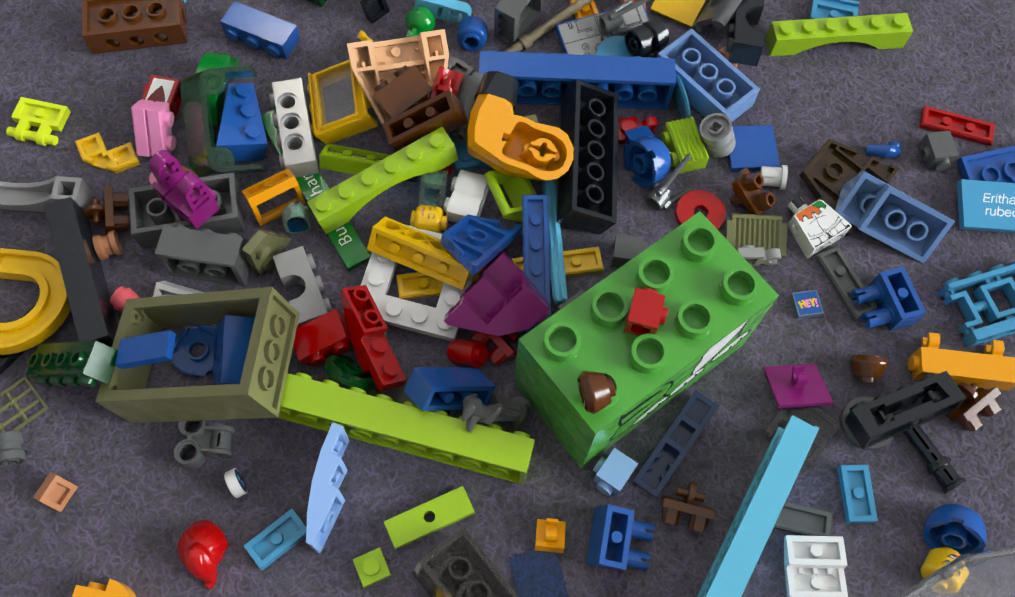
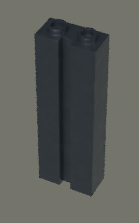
(81, 272)

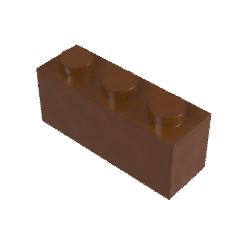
(425, 118)

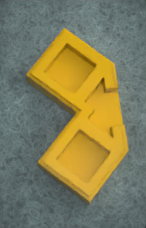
(115, 160)

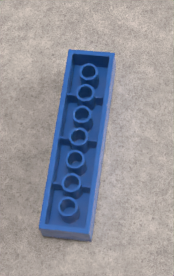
(545, 76)

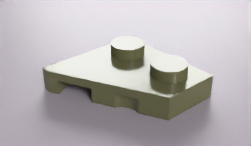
(262, 248)

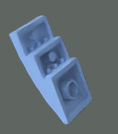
(325, 498)

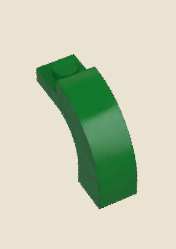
(216, 60)

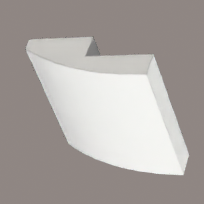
(815, 566)

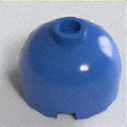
(648, 160)
(958, 529)

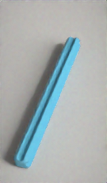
(557, 267)

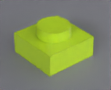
(371, 567)

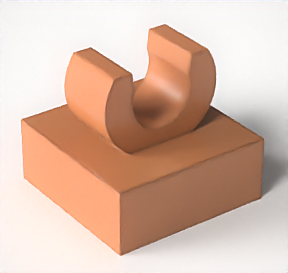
(55, 492)

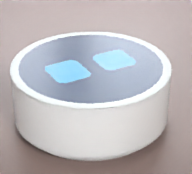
(235, 483)

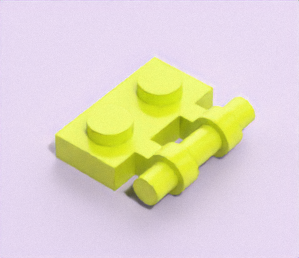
(38, 114)

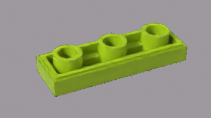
(411, 524)

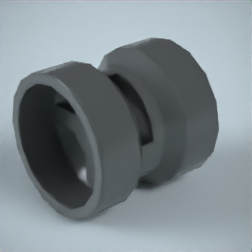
(11, 449)

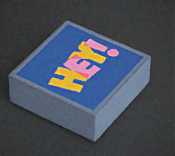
(806, 304)

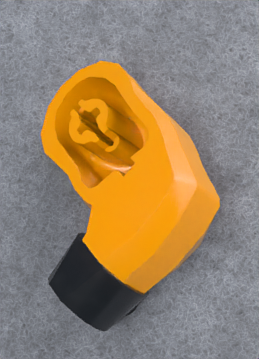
(512, 141)

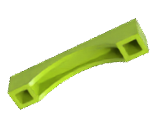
(879, 31)
(421, 157)

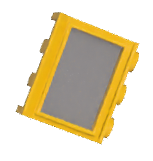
(338, 104)

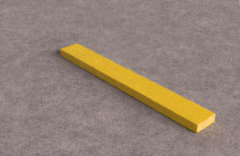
(576, 263)

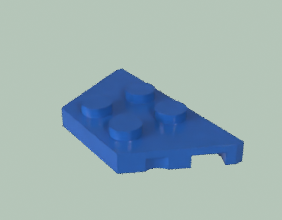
(477, 241)

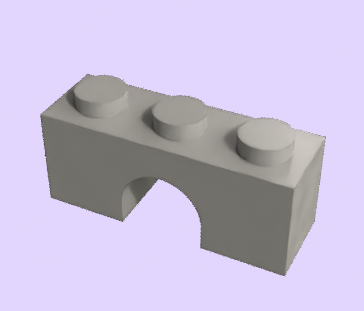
(296, 269)

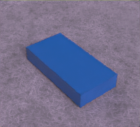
(145, 349)

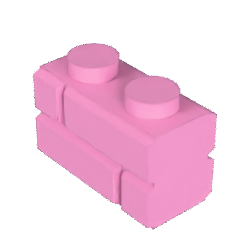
(152, 127)

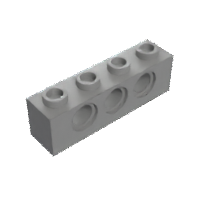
(286, 95)

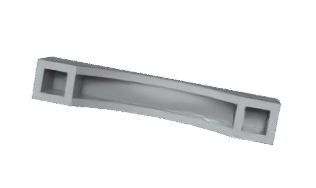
(37, 194)

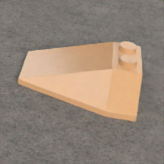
(380, 60)

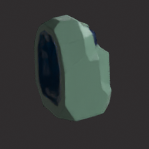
(296, 218)

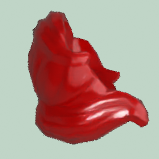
(202, 550)

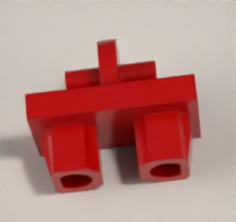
(446, 80)
(503, 350)

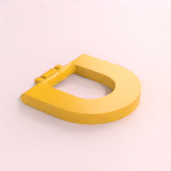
(51, 306)

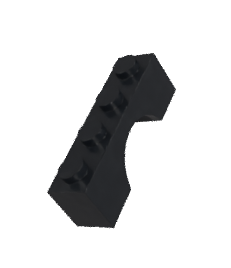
(744, 41)

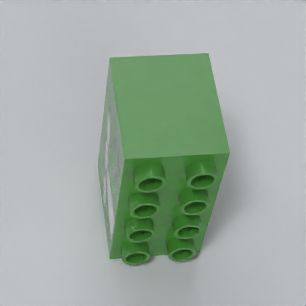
(711, 313)

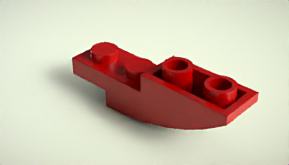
(367, 336)

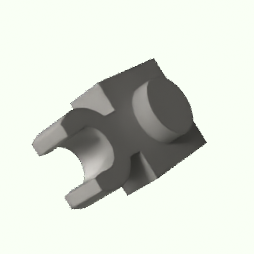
(758, 256)

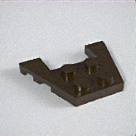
(837, 165)

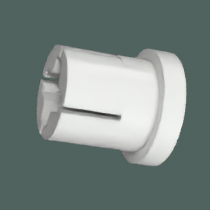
(775, 176)

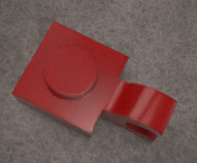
(631, 123)

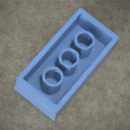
(709, 78)

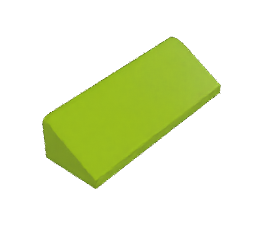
(345, 161)

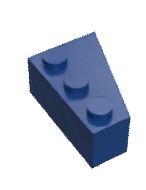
(242, 124)

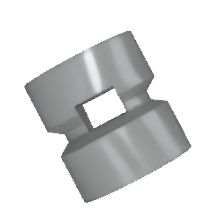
(717, 135)

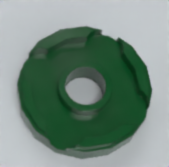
(347, 373)

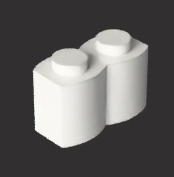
(467, 196)

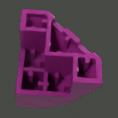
(500, 301)

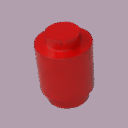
(467, 353)

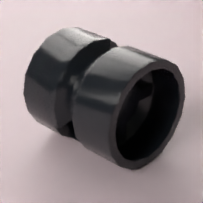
(646, 37)

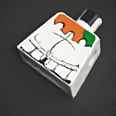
(815, 225)

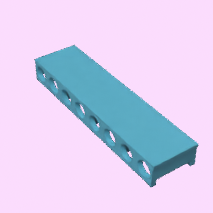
(759, 510)

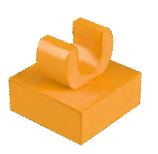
(550, 535)

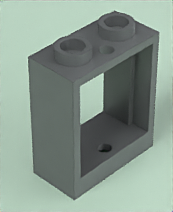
(514, 18)

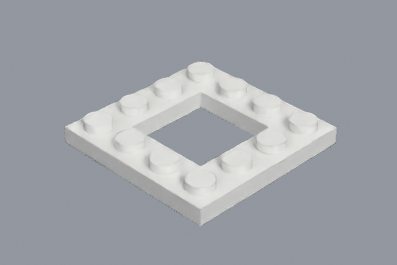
(409, 314)

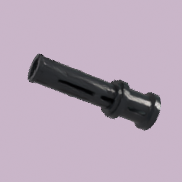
(938, 464)

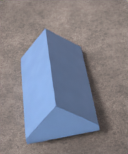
(892, 216)

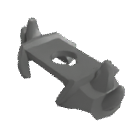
(499, 410)

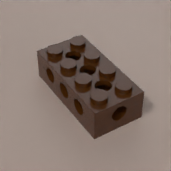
(132, 24)

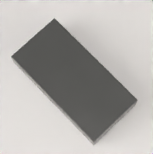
(804, 520)

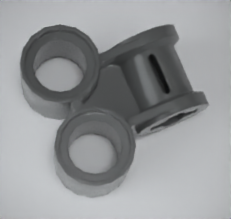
(207, 441)

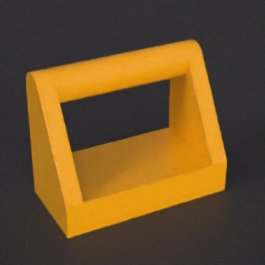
(268, 189)

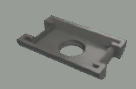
(716, 14)

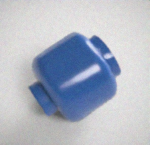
(472, 33)

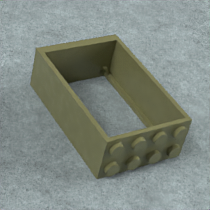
(263, 371)

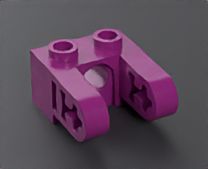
(182, 190)

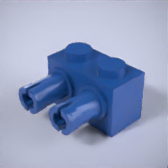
(895, 297)
(611, 539)

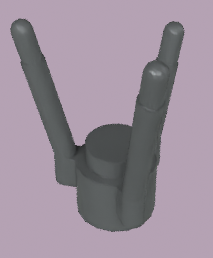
(613, 20)
(660, 195)

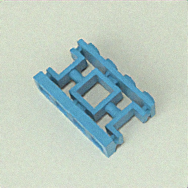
(989, 282)

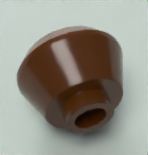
(868, 367)
(595, 390)

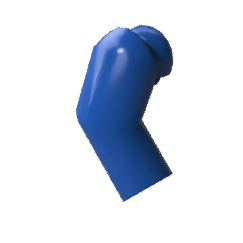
(891, 150)

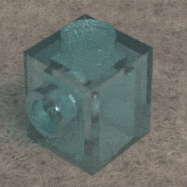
(433, 189)

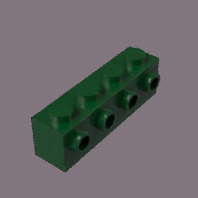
(72, 364)

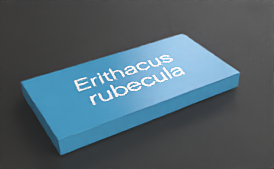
(986, 205)

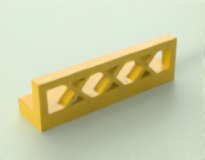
(417, 253)

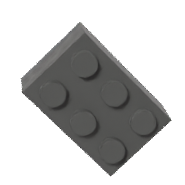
(203, 255)

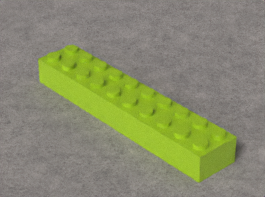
(407, 428)

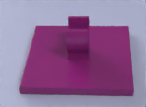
(797, 386)

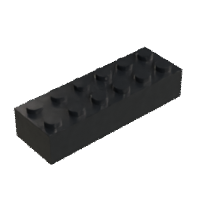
(590, 185)

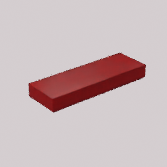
(959, 125)

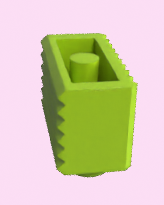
(682, 139)

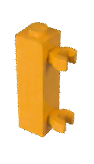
(984, 369)

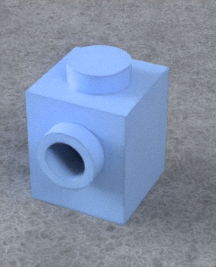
(613, 472)

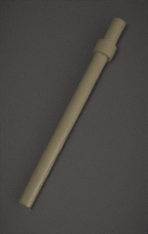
(526, 41)

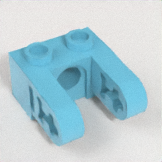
(442, 8)

